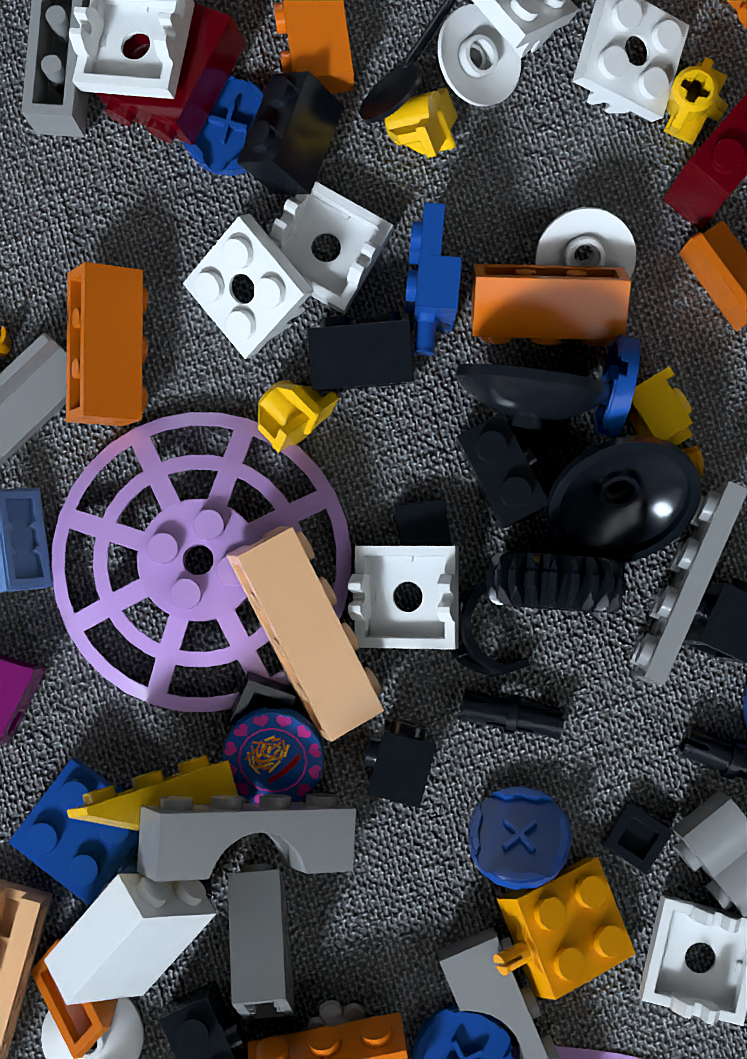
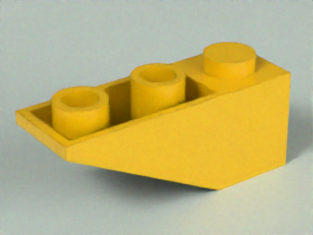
(195, 779)

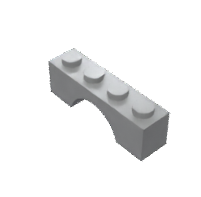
(187, 839)
(484, 989)

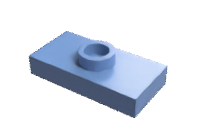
(23, 541)

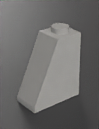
(260, 944)

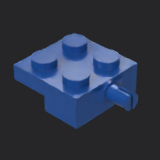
(434, 287)
(71, 850)

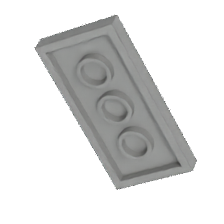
(693, 569)

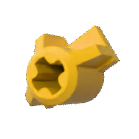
(693, 99)
(424, 123)
(292, 412)

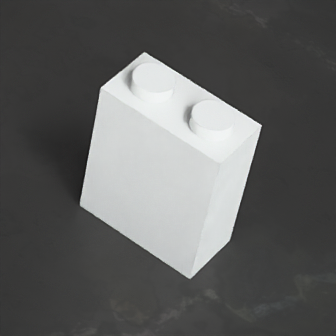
(128, 938)

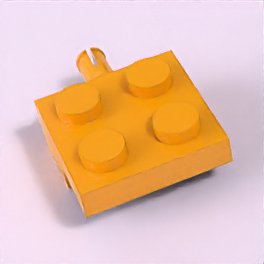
(564, 930)

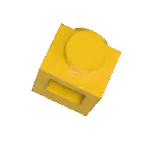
(661, 410)

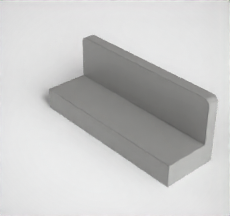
(31, 393)

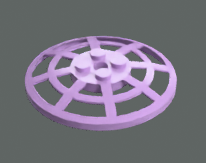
(164, 551)

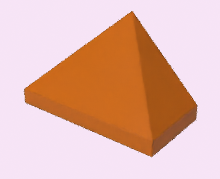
(78, 1023)

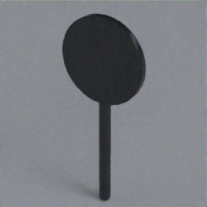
(401, 83)

